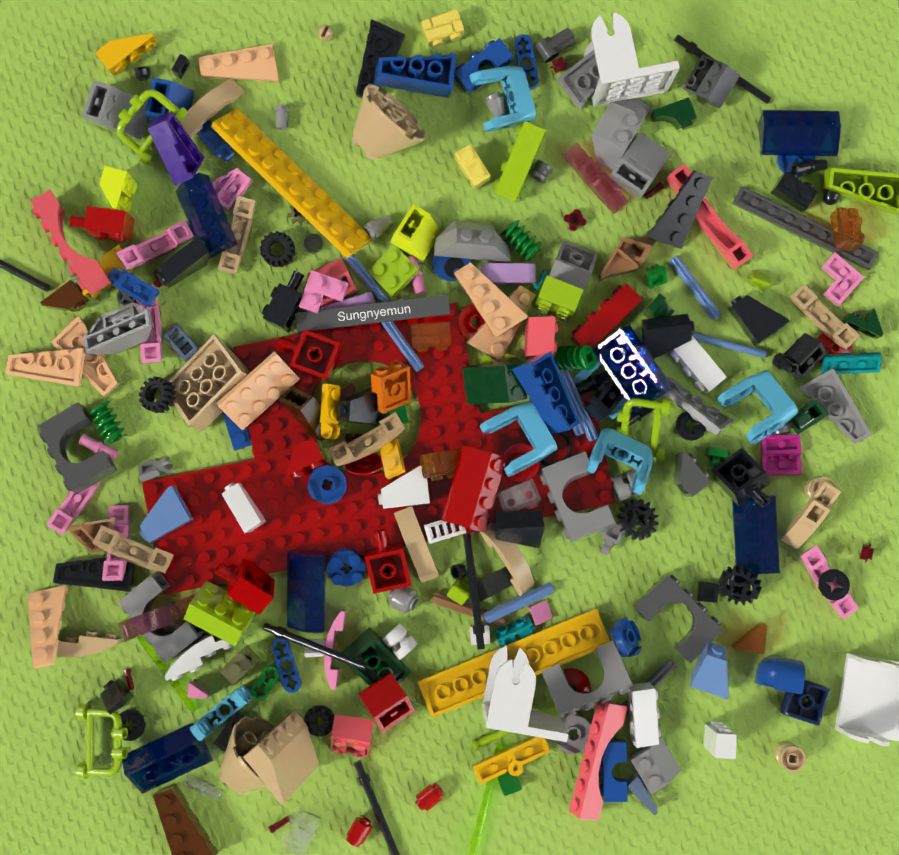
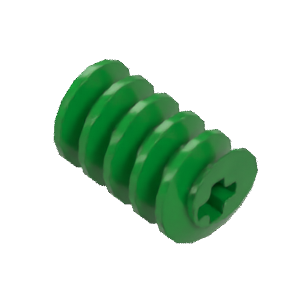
(522, 240)
(575, 357)
(106, 423)

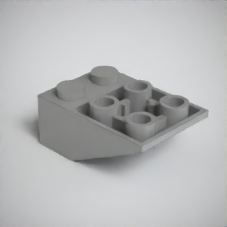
(105, 105)
(639, 166)

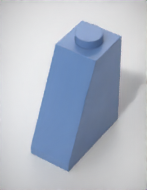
(166, 516)
(712, 671)

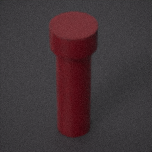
(659, 186)
(127, 672)
(273, 828)

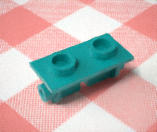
(521, 626)

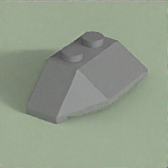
(617, 130)
(472, 241)
(118, 330)

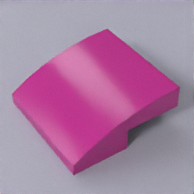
(781, 455)

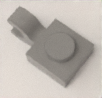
(152, 468)
(611, 536)

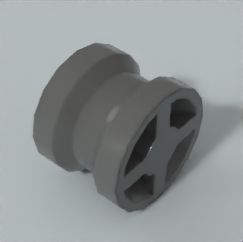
(540, 171)
(122, 297)

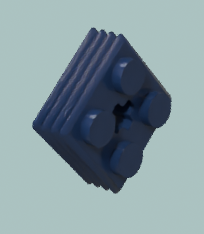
(808, 712)

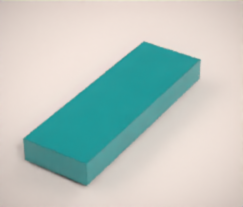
(852, 362)

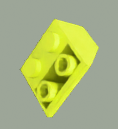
(118, 188)
(416, 233)

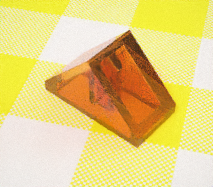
(753, 640)

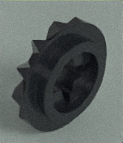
(698, 430)
(841, 580)
(326, 714)
(136, 718)

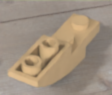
(811, 515)
(87, 645)

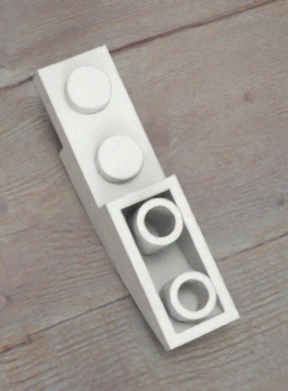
(191, 657)

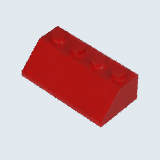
(474, 489)

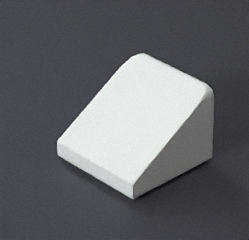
(486, 635)
(311, 653)

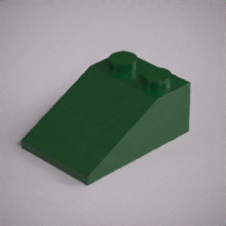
(493, 382)
(380, 658)

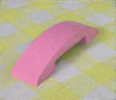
(155, 247)
(152, 348)
(71, 509)
(816, 565)
(115, 567)
(333, 672)

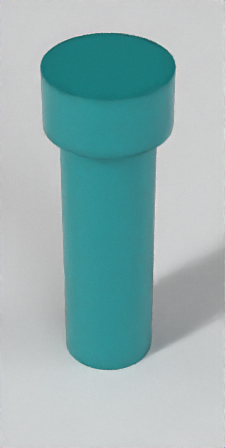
(537, 286)

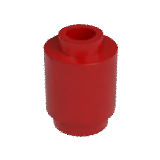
(429, 797)
(359, 831)

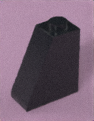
(183, 263)
(756, 318)
(666, 333)
(360, 408)
(519, 527)

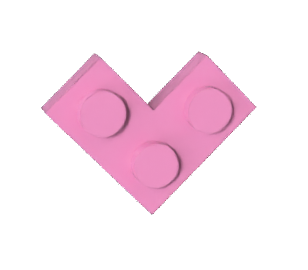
(845, 278)
(318, 287)

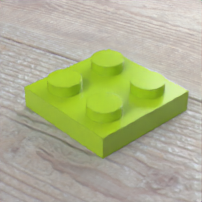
(393, 271)

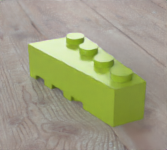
(520, 161)
(866, 187)

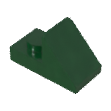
(868, 326)
(808, 415)

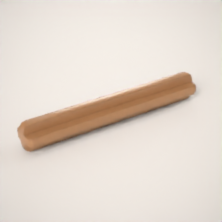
(466, 608)

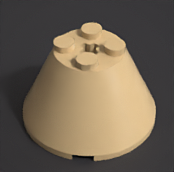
(384, 125)
(234, 768)

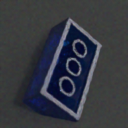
(799, 132)
(206, 214)
(632, 366)
(756, 536)
(306, 591)
(165, 759)

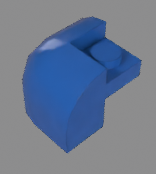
(781, 674)

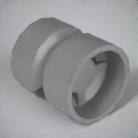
(622, 485)

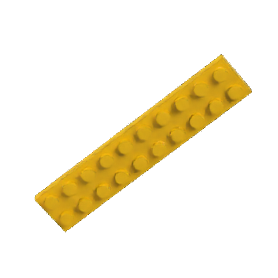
(291, 182)
(543, 649)

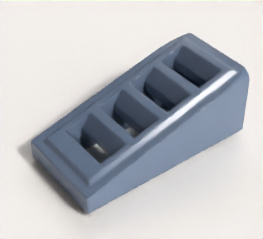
(187, 353)
(636, 785)

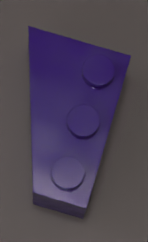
(175, 147)

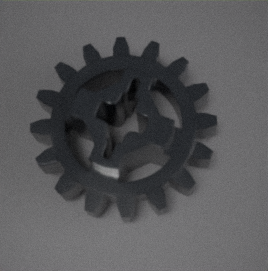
(646, 522)
(739, 584)

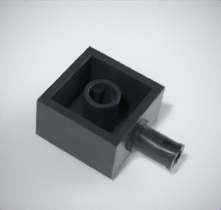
(284, 303)
(742, 478)

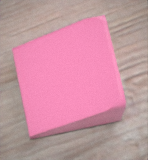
(540, 612)
(197, 691)

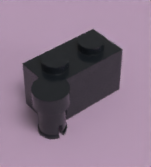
(800, 356)

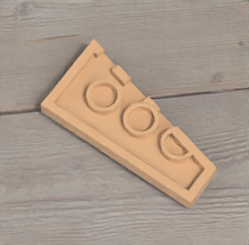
(489, 300)
(95, 366)

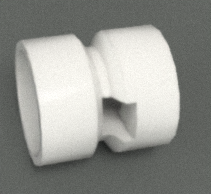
(399, 641)

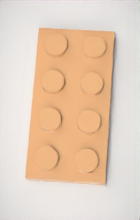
(258, 391)

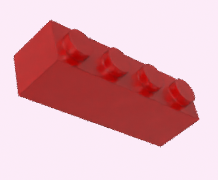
(609, 315)

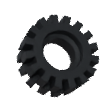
(277, 260)
(165, 398)

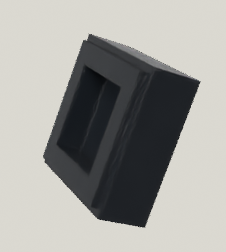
(180, 66)
(707, 592)

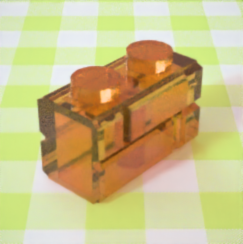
(847, 229)
(431, 336)
(439, 464)

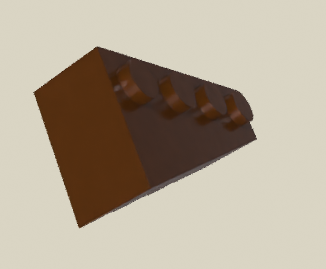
(181, 825)

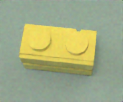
(442, 28)
(472, 167)

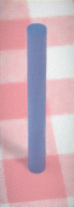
(729, 345)

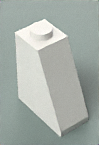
(405, 491)
(243, 507)

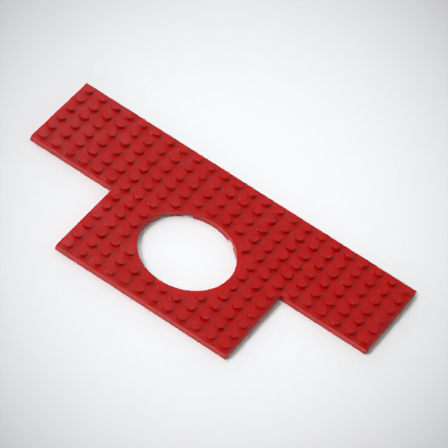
(304, 524)

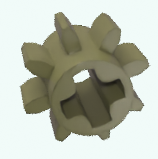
(296, 218)

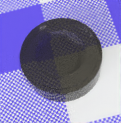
(313, 243)

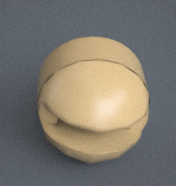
(329, 34)

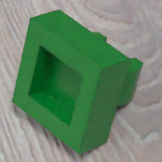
(656, 276)
(715, 454)

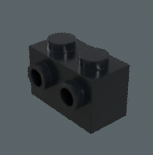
(794, 191)
(604, 401)

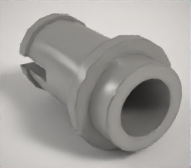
(281, 117)

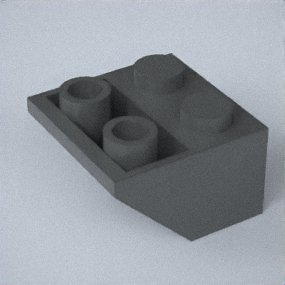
(711, 81)
(688, 475)

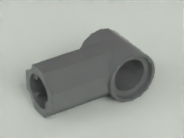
(551, 47)

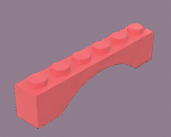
(52, 214)
(725, 241)
(606, 722)

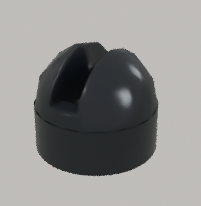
(141, 72)
(830, 197)
(454, 571)

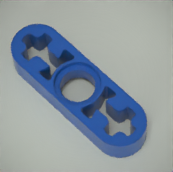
(529, 48)
(295, 677)

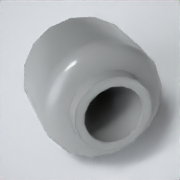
(403, 599)

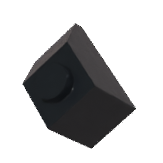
(115, 695)

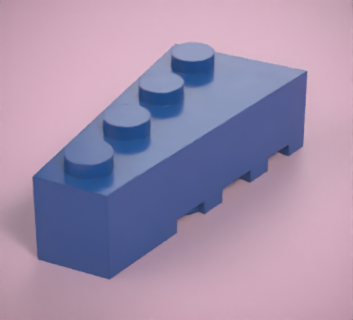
(417, 74)
(547, 392)

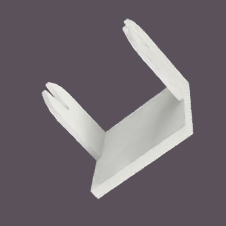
(619, 66)
(510, 699)
(869, 700)

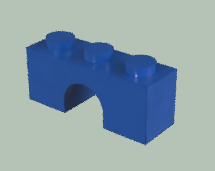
(494, 55)
(613, 788)

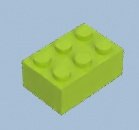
(558, 298)
(218, 613)

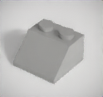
(573, 265)
(655, 765)

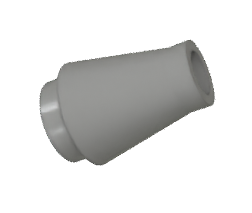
(496, 104)
(378, 227)

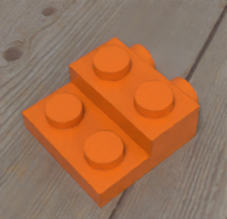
(391, 386)

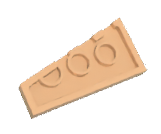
(249, 64)
(496, 347)
(51, 366)
(45, 621)

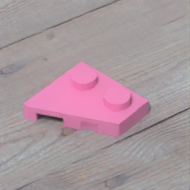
(230, 186)

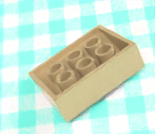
(205, 381)
(284, 757)

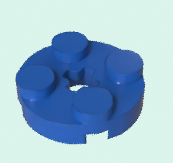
(324, 495)
(339, 575)
(626, 637)

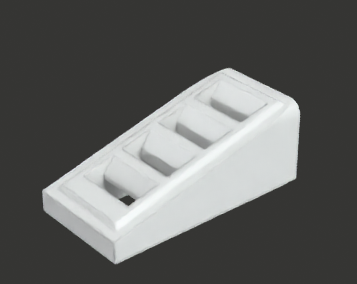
(431, 539)

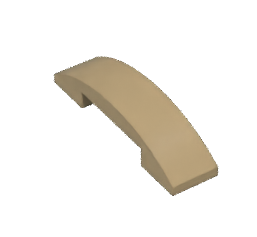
(210, 104)
(241, 227)
(823, 318)
(367, 443)
(416, 544)
(132, 551)
(513, 559)

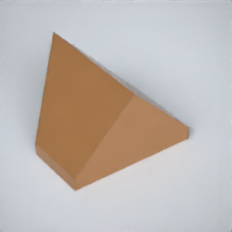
(637, 248)
(618, 264)
(86, 532)

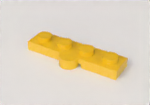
(510, 759)

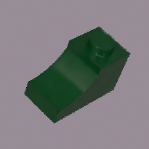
(678, 114)
(658, 308)

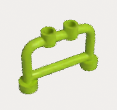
(127, 115)
(659, 409)
(84, 770)

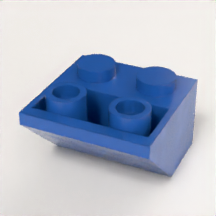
(176, 93)

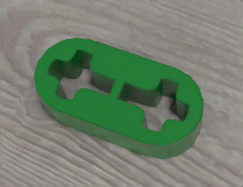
(269, 684)

